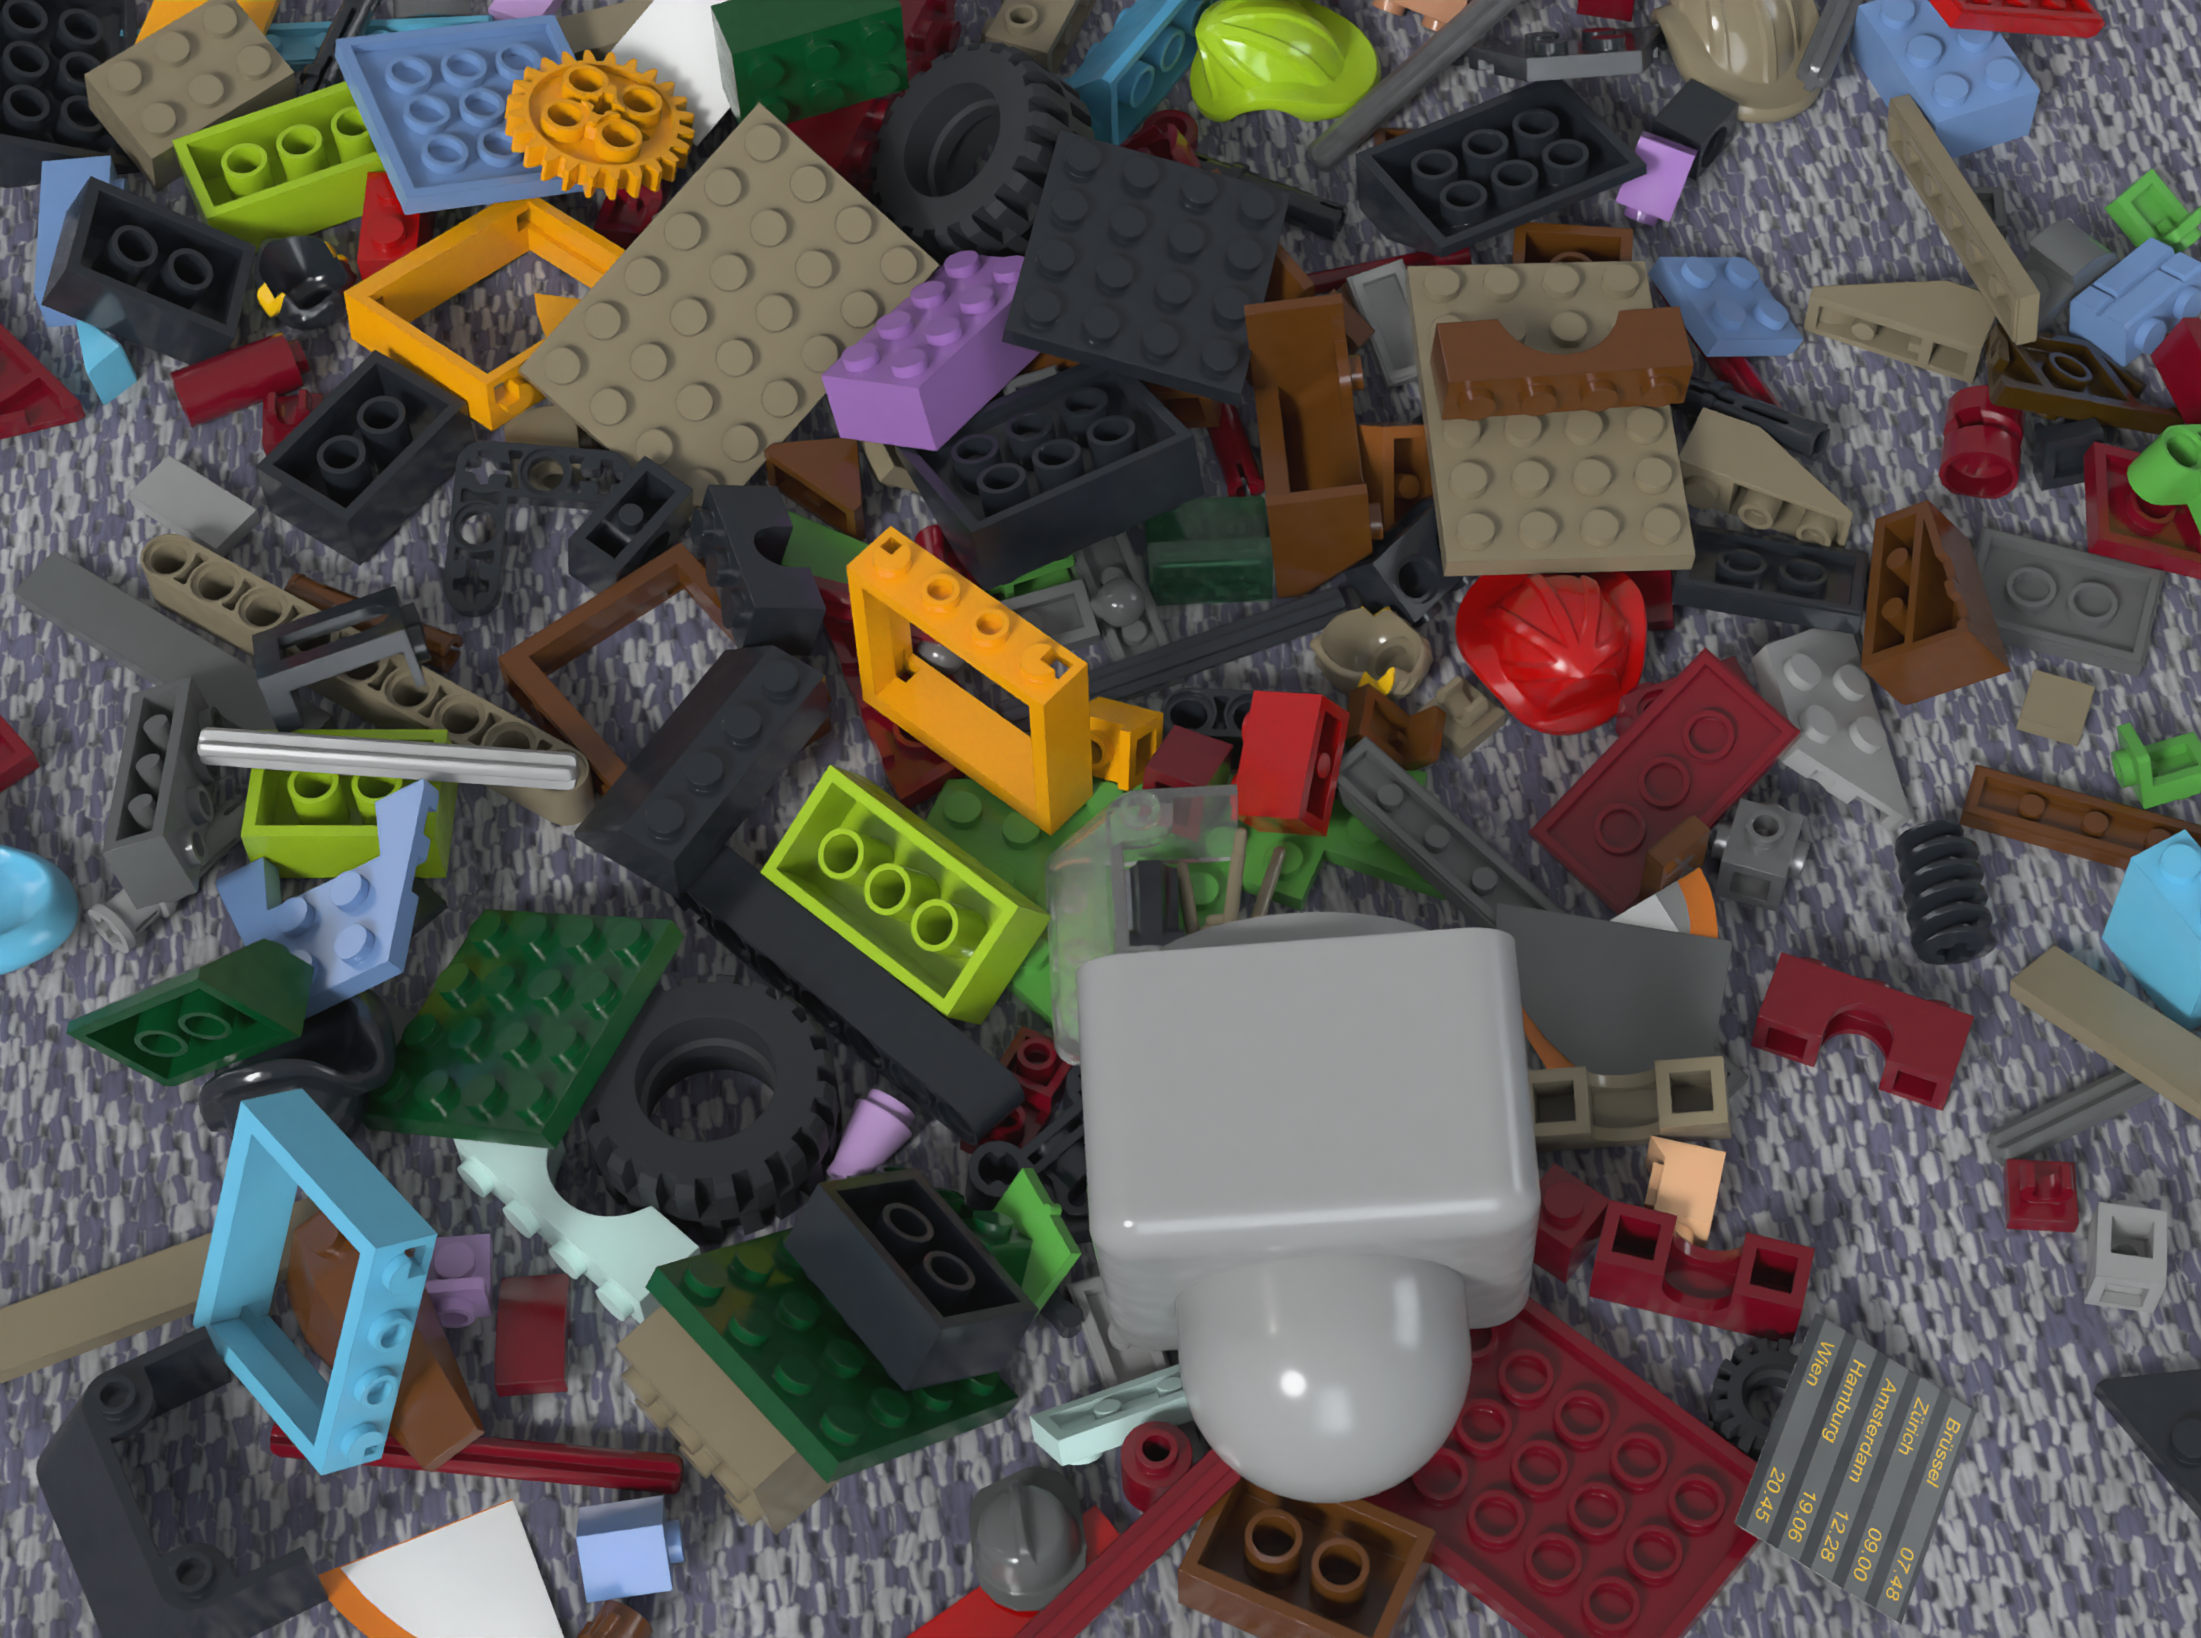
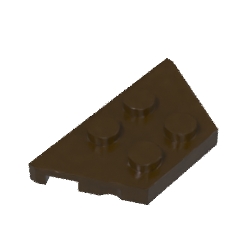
(2069, 381)

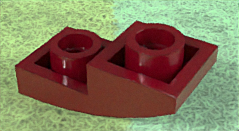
(1043, 1079)

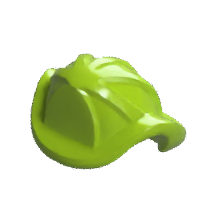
(1280, 59)

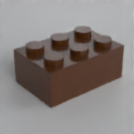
(1305, 1566)

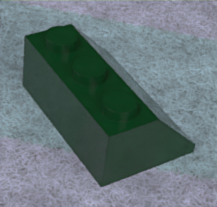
(204, 1015)

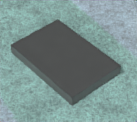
(2069, 600)

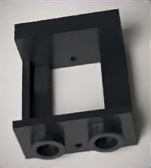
(284, 675)

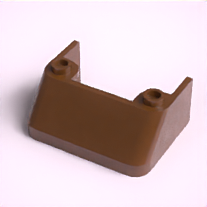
(1309, 441)

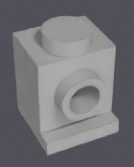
(2138, 1274)

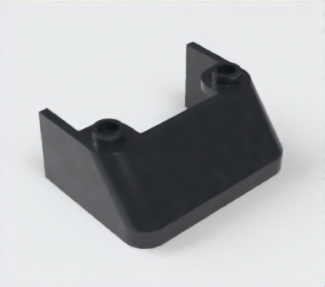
(107, 1537)

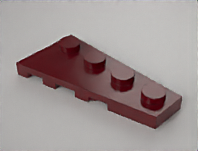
(908, 764)

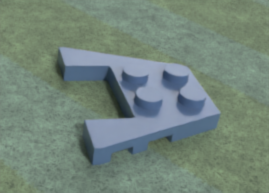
(353, 925)

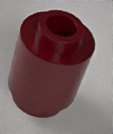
(1152, 1461)

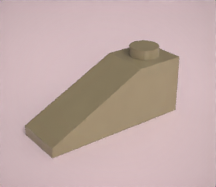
(1914, 322)

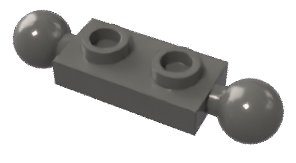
(1062, 614)

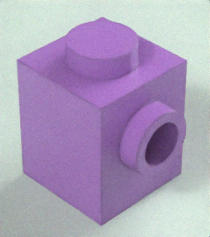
(1659, 190)

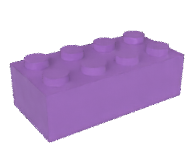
(931, 357)

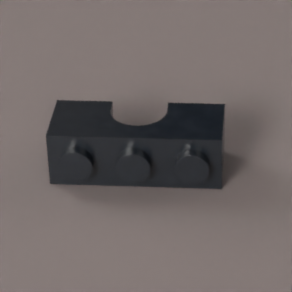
(743, 546)

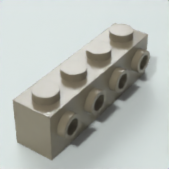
(1039, 28)

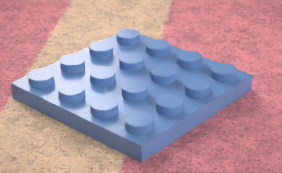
(440, 108)

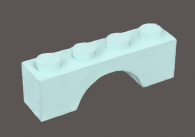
(609, 1250)

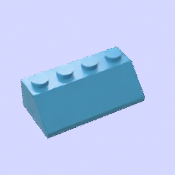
(1137, 64)

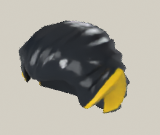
(302, 281)

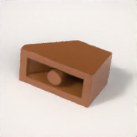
(1394, 466)

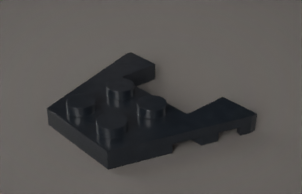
(1549, 58)

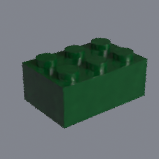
(808, 54)

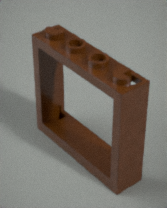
(531, 661)

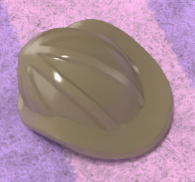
(1743, 51)

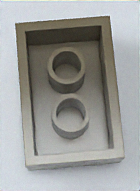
(186, 80)
(717, 1424)

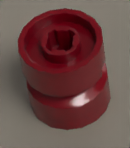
(1980, 445)

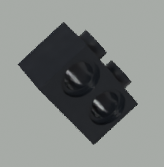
(1415, 553)

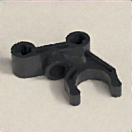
(1060, 1164)

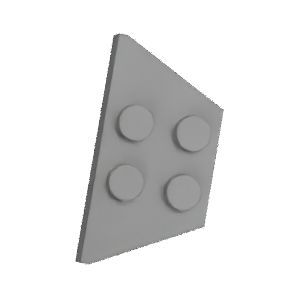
(1827, 695)

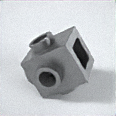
(1759, 853)

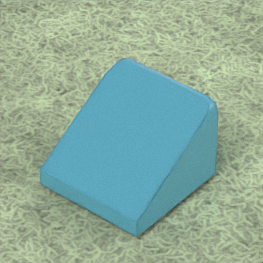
(105, 362)

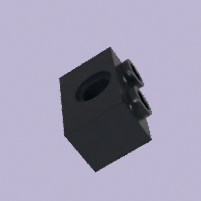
(630, 526)

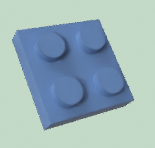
(1726, 306)

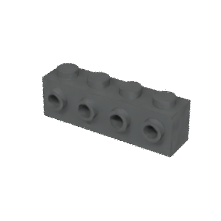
(162, 795)

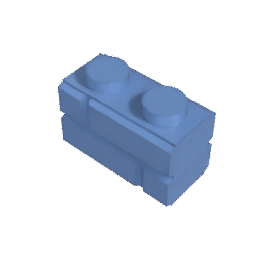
(2137, 302)

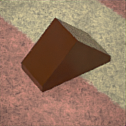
(821, 479)

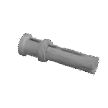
(121, 921)

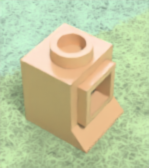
(1684, 1184)

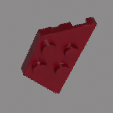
(30, 393)

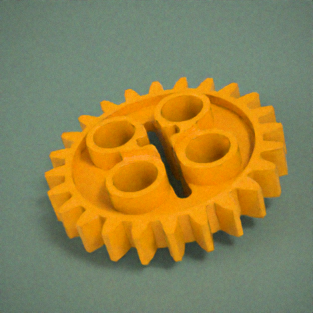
(599, 124)

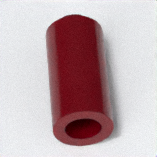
(239, 378)

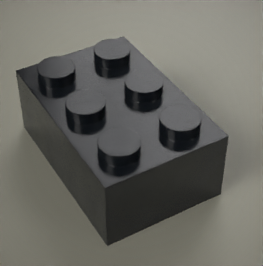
(148, 274)
(366, 457)
(910, 1278)

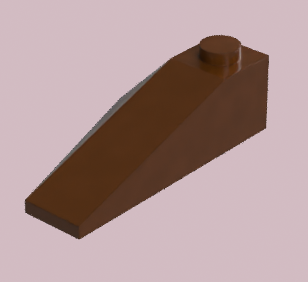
(433, 1405)

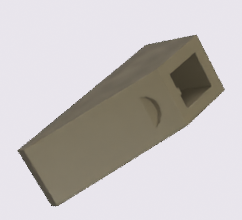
(1754, 478)

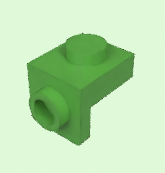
(2153, 211)
(2159, 770)

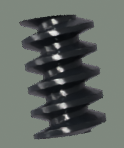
(1944, 893)

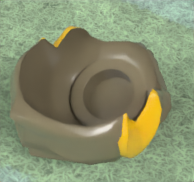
(1372, 650)

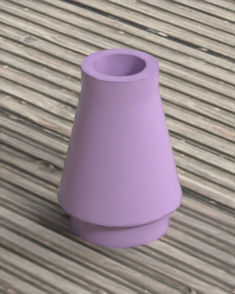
(872, 1135)

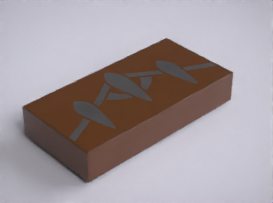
(1674, 856)

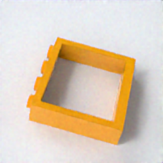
(452, 265)
(1035, 775)

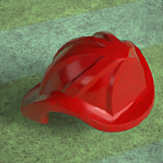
(1555, 645)

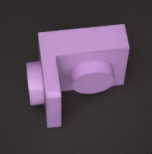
(461, 1279)

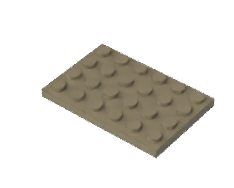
(728, 311)
(1557, 485)

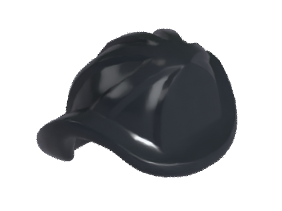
(334, 1061)

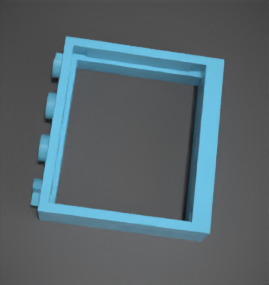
(275, 1148)

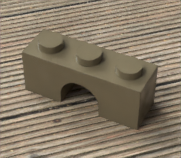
(1590, 1111)

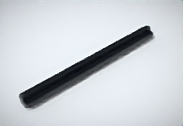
(1201, 651)

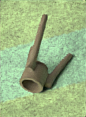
(1234, 887)

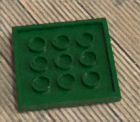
(521, 1026)
(806, 1366)

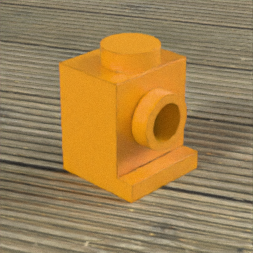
(1123, 740)

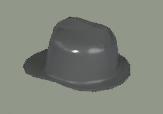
(1027, 1538)

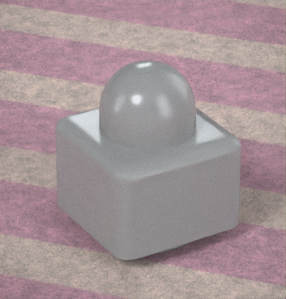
(1312, 1180)

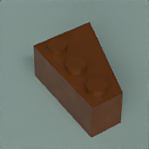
(1927, 609)

